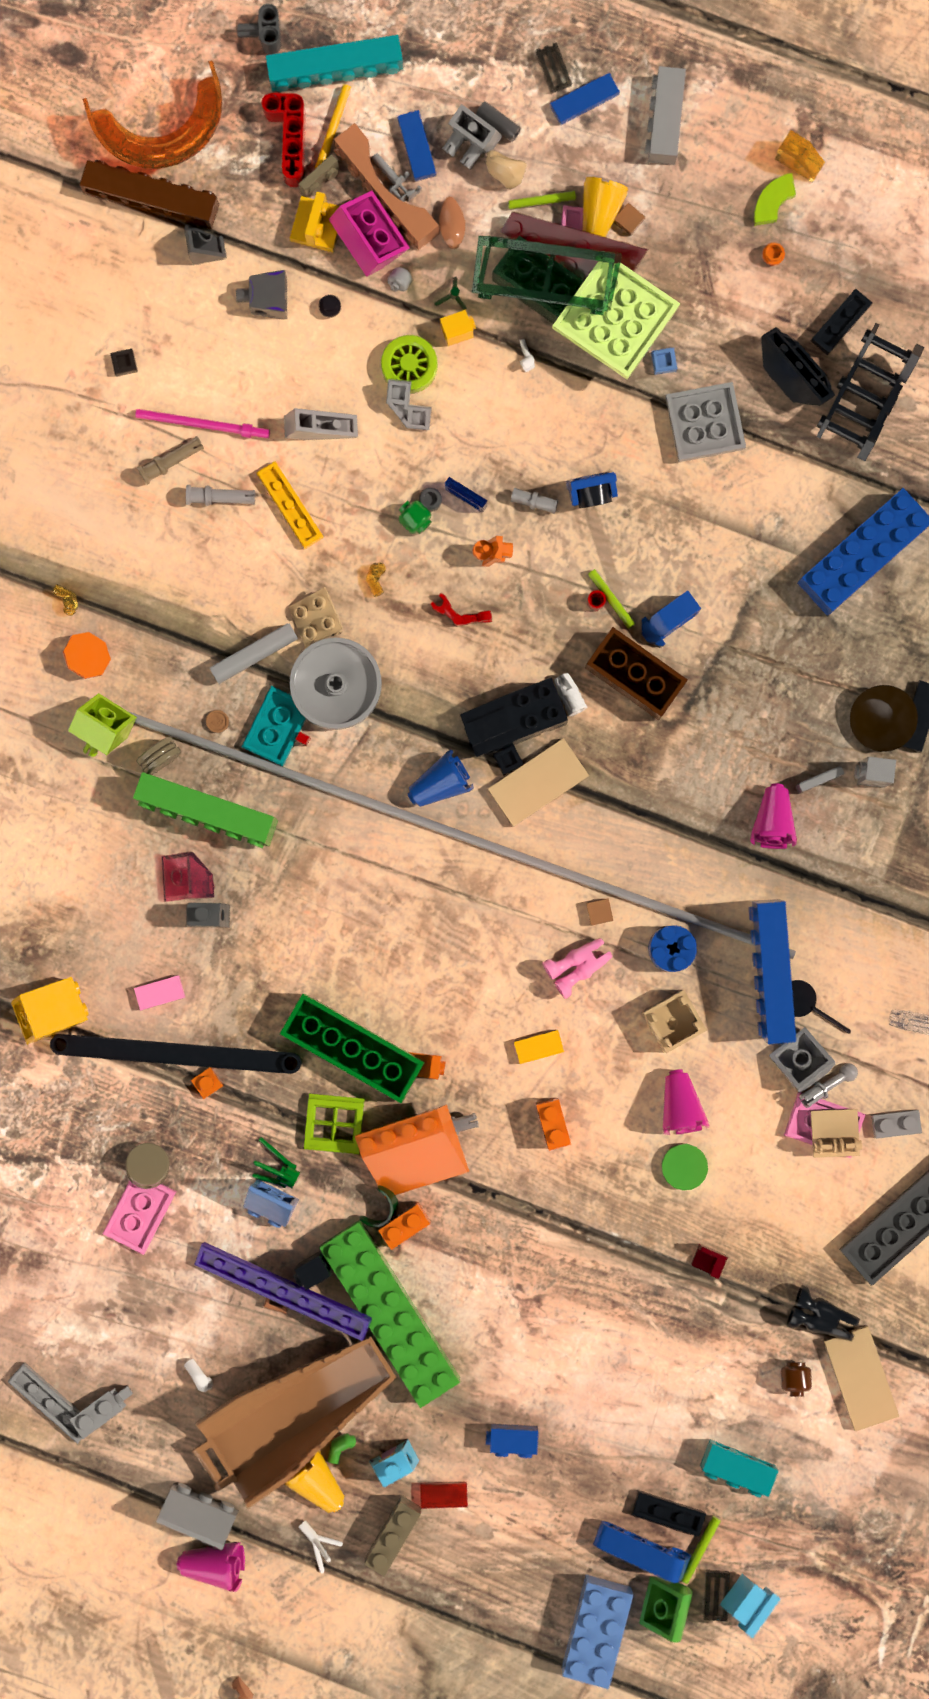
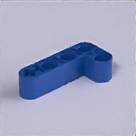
(643, 1553)

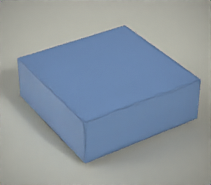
(664, 361)

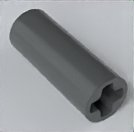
(499, 121)

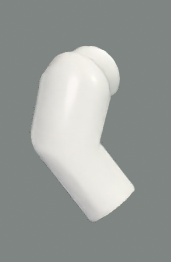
(201, 1381)

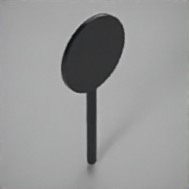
(805, 1000)

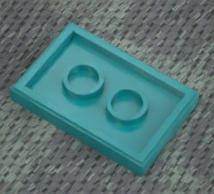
(275, 727)

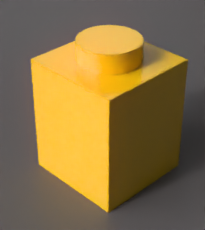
(457, 327)

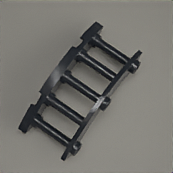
(884, 404)

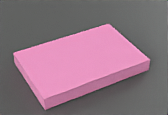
(799, 1122)
(139, 1216)

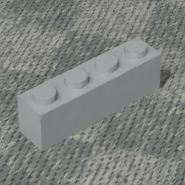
(666, 115)

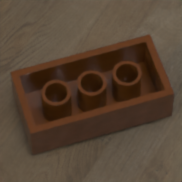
(636, 673)

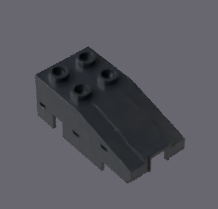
(514, 718)

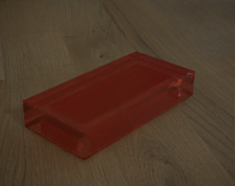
(443, 1495)

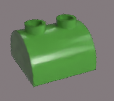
(666, 1608)

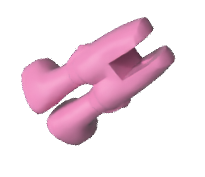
(585, 965)

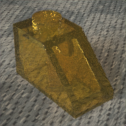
(800, 156)

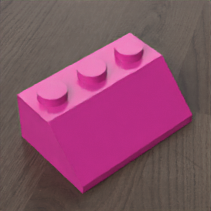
(368, 233)

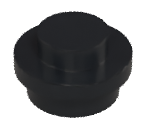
(329, 306)

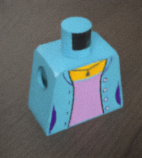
(394, 1463)

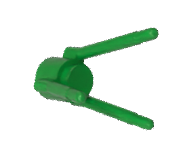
(286, 1176)

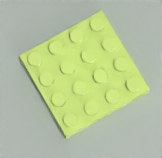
(628, 329)

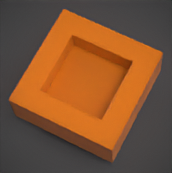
(207, 1083)

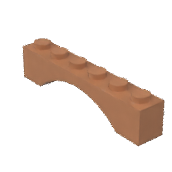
(414, 221)

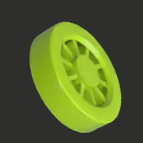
(409, 363)

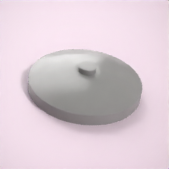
(335, 683)

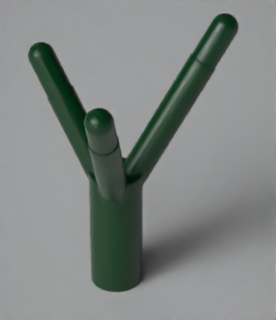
(454, 292)

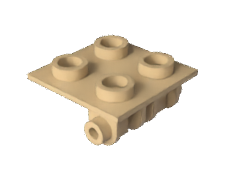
(316, 617)
(835, 1133)

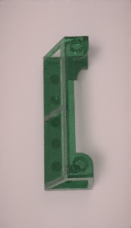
(596, 306)

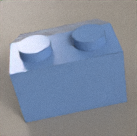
(270, 1203)

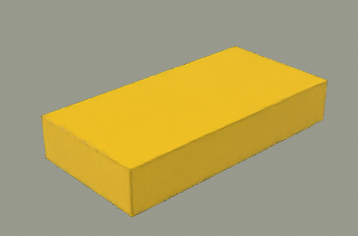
(538, 1047)

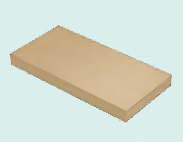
(538, 782)
(861, 1379)

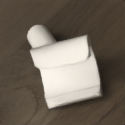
(528, 362)

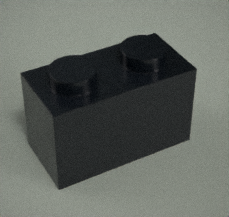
(312, 1271)

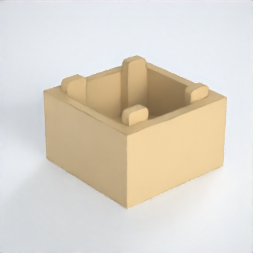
(674, 1021)

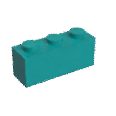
(738, 1469)

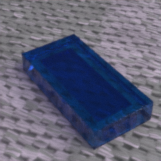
(465, 494)

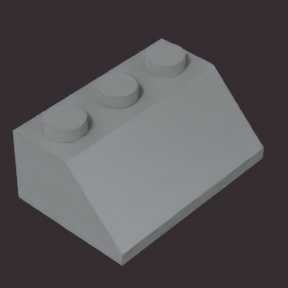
(197, 1515)

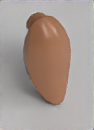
(452, 223)

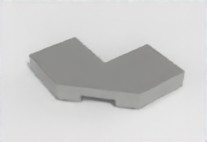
(410, 415)

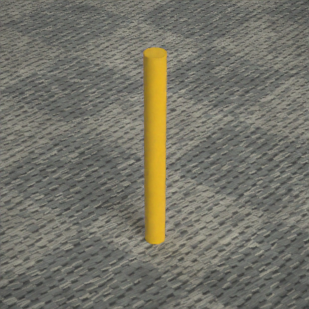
(333, 125)

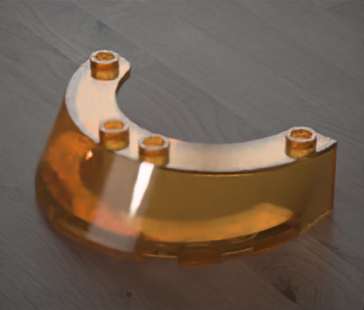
(166, 149)

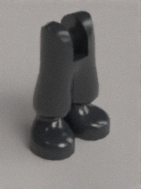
(824, 1317)

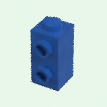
(513, 1439)

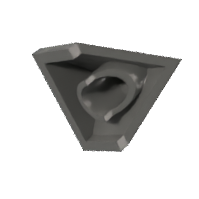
(203, 246)

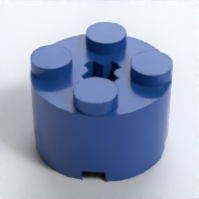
(684, 943)

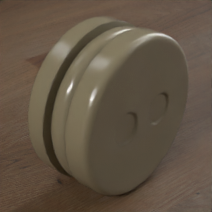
(159, 756)
(147, 1165)

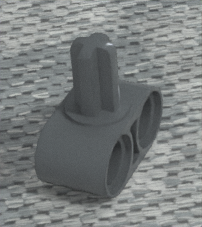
(264, 29)

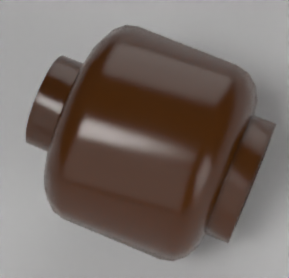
(796, 1378)

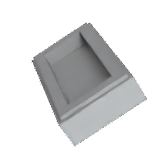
(819, 779)

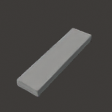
(46, 1399)

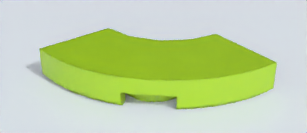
(772, 198)

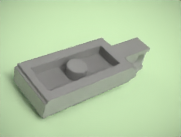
(100, 1411)

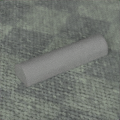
(253, 653)

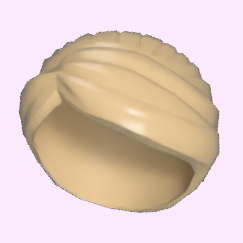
(506, 170)

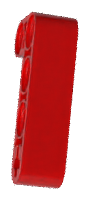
(291, 140)

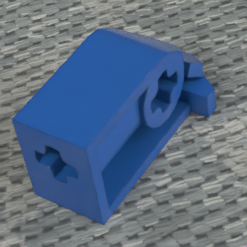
(669, 619)

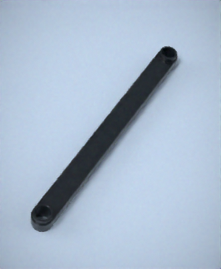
(175, 1053)

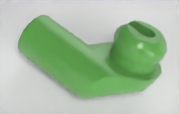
(340, 1444)

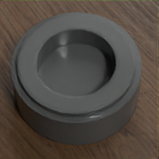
(431, 499)

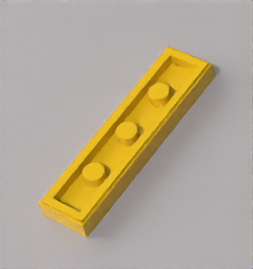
(289, 505)

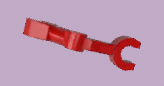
(457, 619)

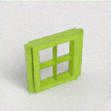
(336, 1103)

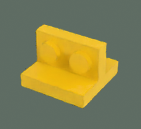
(312, 223)

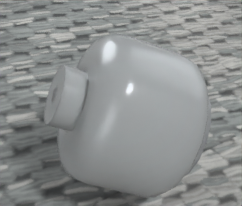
(399, 279)

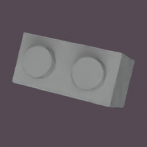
(875, 772)

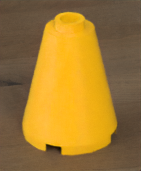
(601, 204)
(317, 1484)

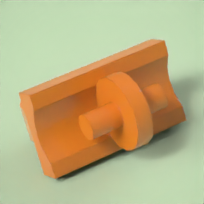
(492, 550)

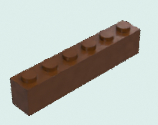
(149, 194)

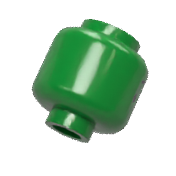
(414, 517)

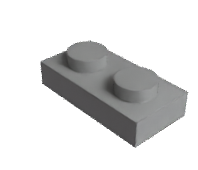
(896, 1124)

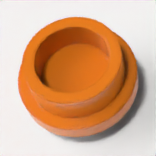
(773, 254)

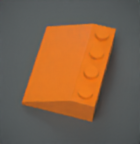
(413, 1151)

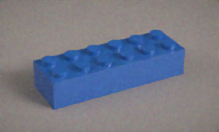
(865, 552)
(773, 971)

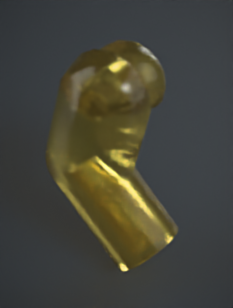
(373, 577)
(69, 599)

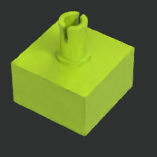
(101, 725)

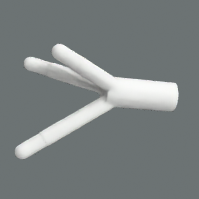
(318, 1548)

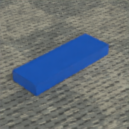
(584, 99)
(416, 145)

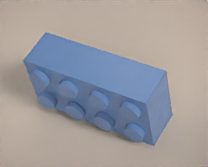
(597, 1631)

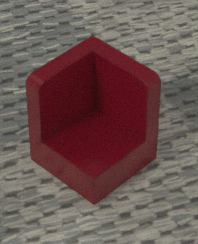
(709, 1261)

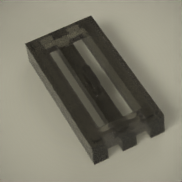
(547, 51)
(717, 1574)

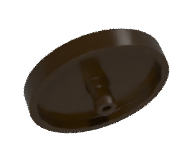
(883, 718)

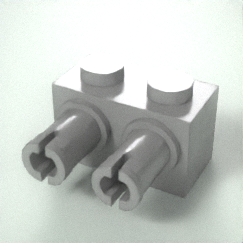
(472, 128)

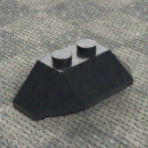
(794, 369)

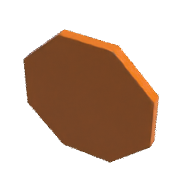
(86, 655)

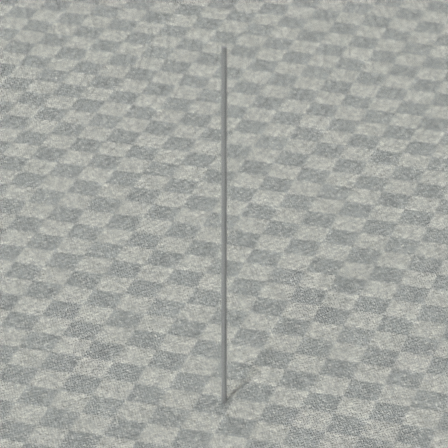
(444, 829)

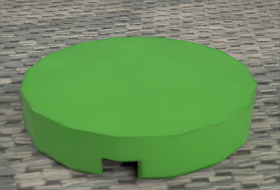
(684, 1166)

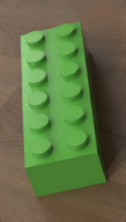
(203, 808)

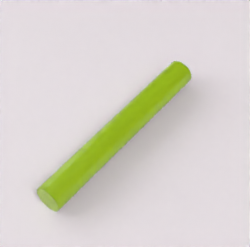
(541, 200)
(611, 598)
(701, 1548)

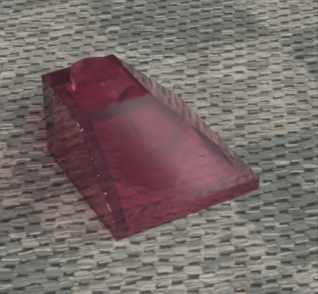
(186, 878)

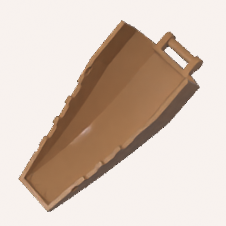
(286, 1420)

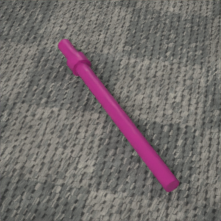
(245, 430)

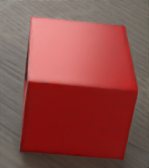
(303, 738)

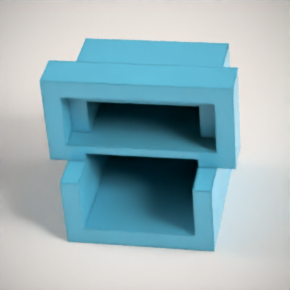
(749, 1604)

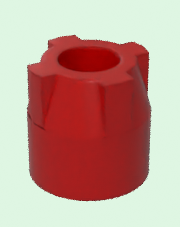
(599, 595)

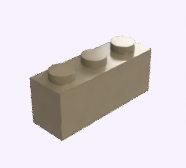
(392, 1536)

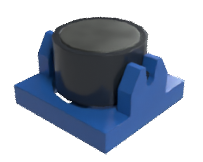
(592, 489)

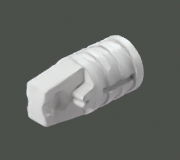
(570, 694)

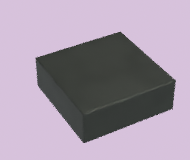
(124, 362)

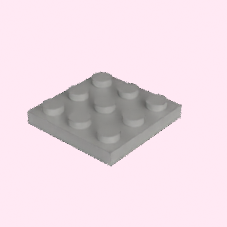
(705, 422)

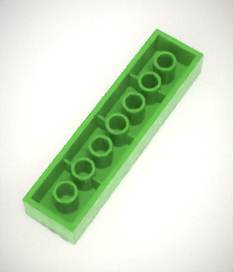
(394, 1316)

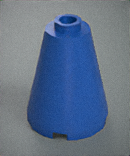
(441, 781)

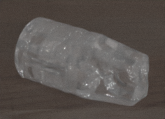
(910, 1021)

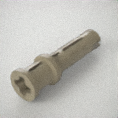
(161, 464)

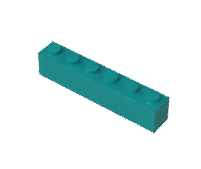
(334, 63)

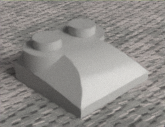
(803, 1060)

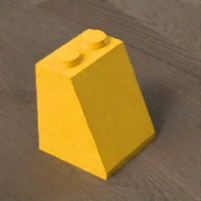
(49, 1010)

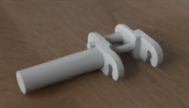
(393, 177)

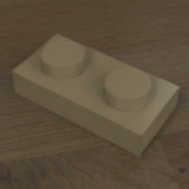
(313, 182)

